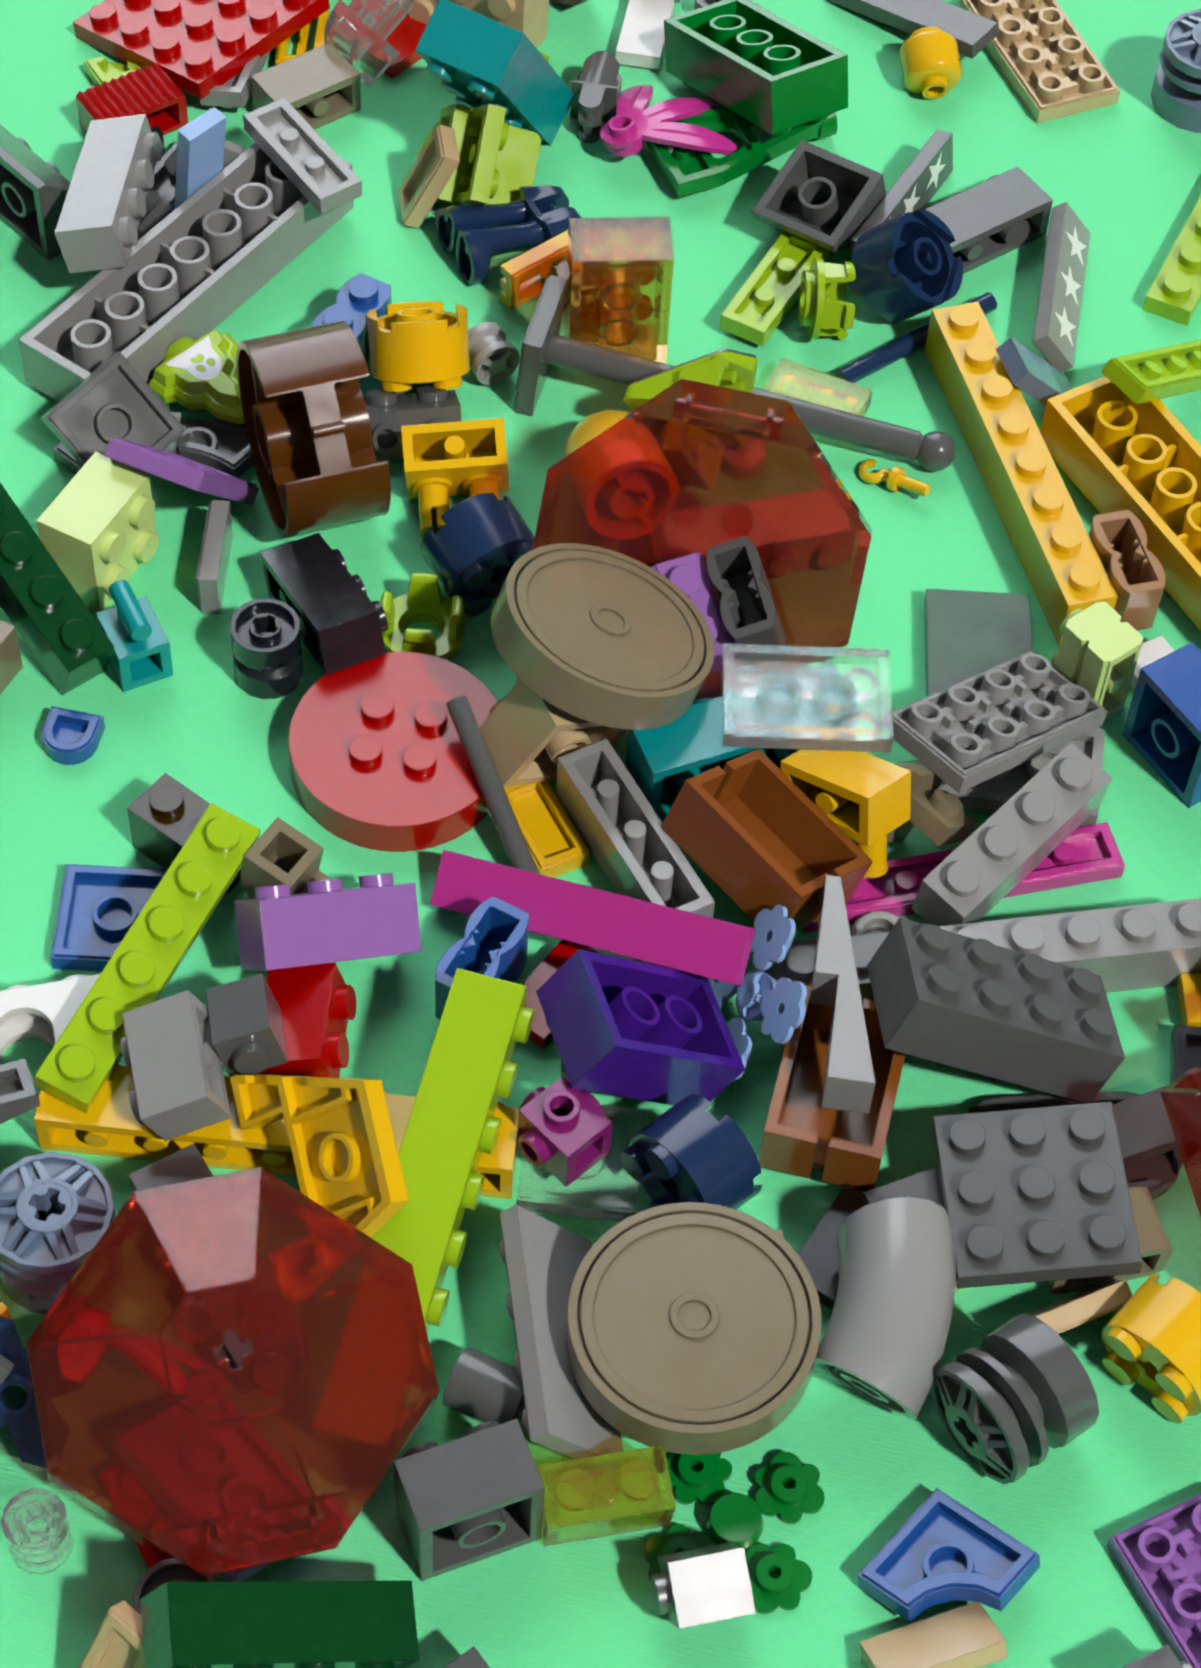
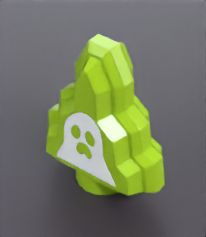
(201, 376)

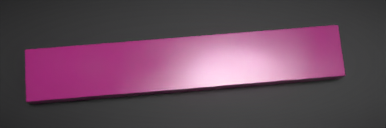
(1081, 858)
(599, 917)

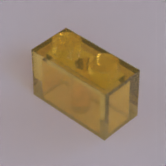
(606, 1495)

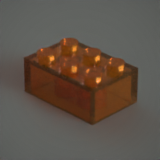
(620, 284)

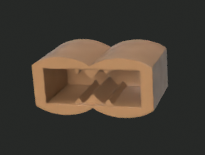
(1130, 566)

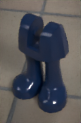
(478, 230)

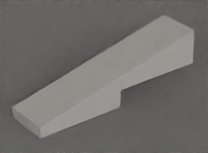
(835, 983)

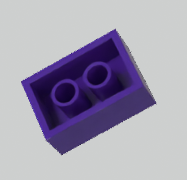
(638, 1029)

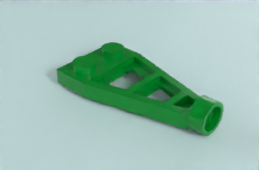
(698, 171)

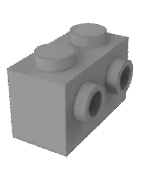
(174, 1066)

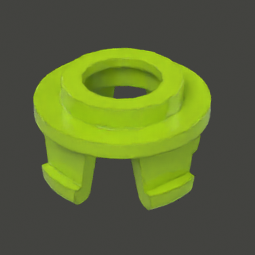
(818, 303)
(428, 605)

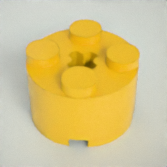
(418, 345)
(1159, 1345)

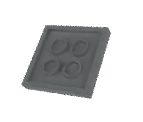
(1036, 1195)

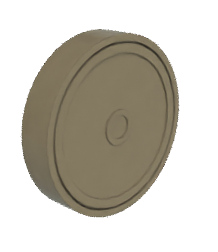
(602, 636)
(693, 1328)

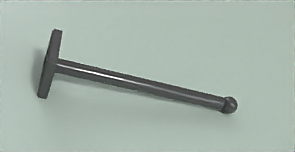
(546, 347)

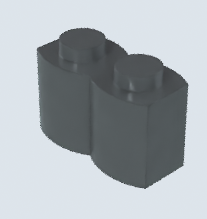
(744, 593)

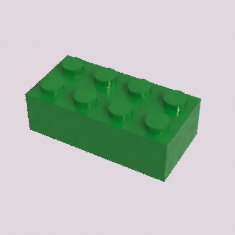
(756, 64)

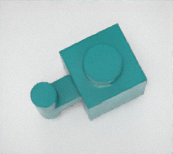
(138, 639)

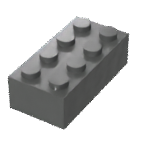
(994, 1011)

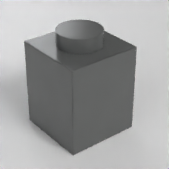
(246, 1026)

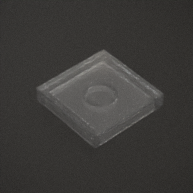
(600, 1192)

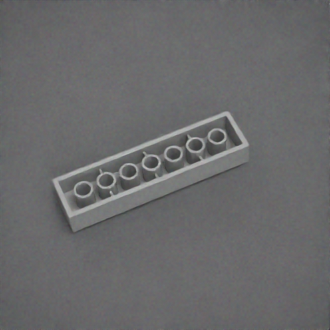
(179, 276)

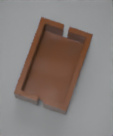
(763, 838)
(807, 1136)

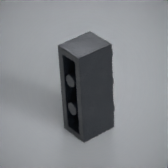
(333, 608)

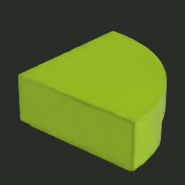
(100, 70)

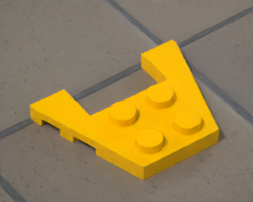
(336, 1139)

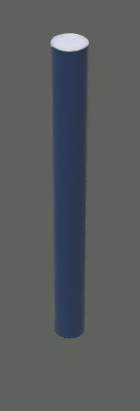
(899, 348)

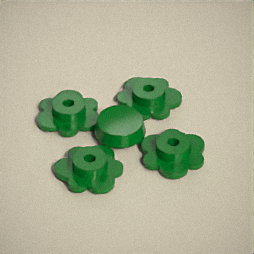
(740, 1521)

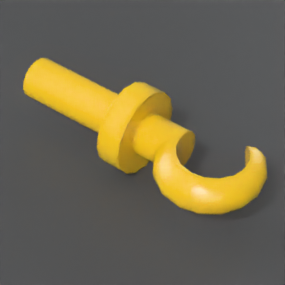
(895, 478)

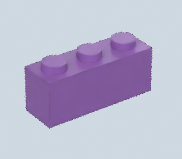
(327, 923)

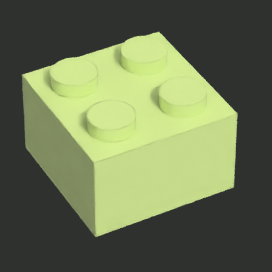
(101, 527)

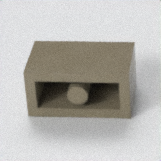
(316, 84)

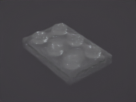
(806, 698)

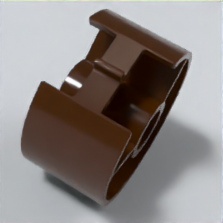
(311, 428)

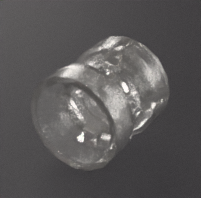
(37, 1545)

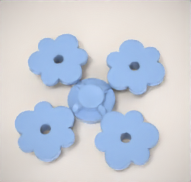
(760, 996)

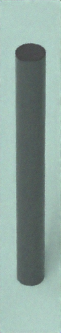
(490, 784)

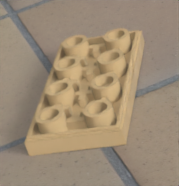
(1045, 58)

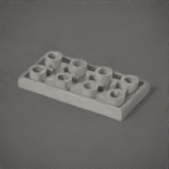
(995, 721)
(540, 1273)

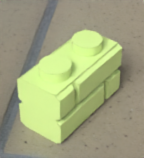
(1099, 654)

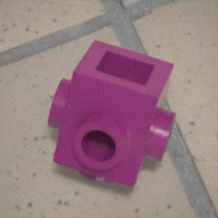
(563, 1130)

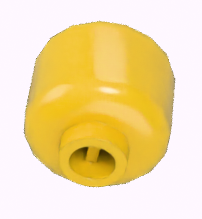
(929, 62)

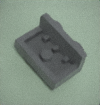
(392, 410)

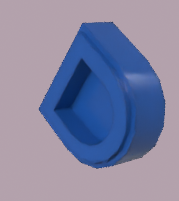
(71, 735)

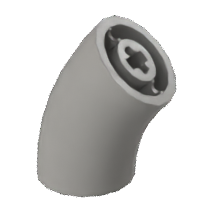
(892, 1302)

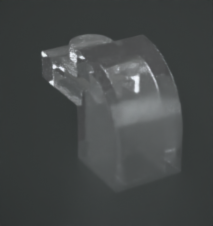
(361, 34)

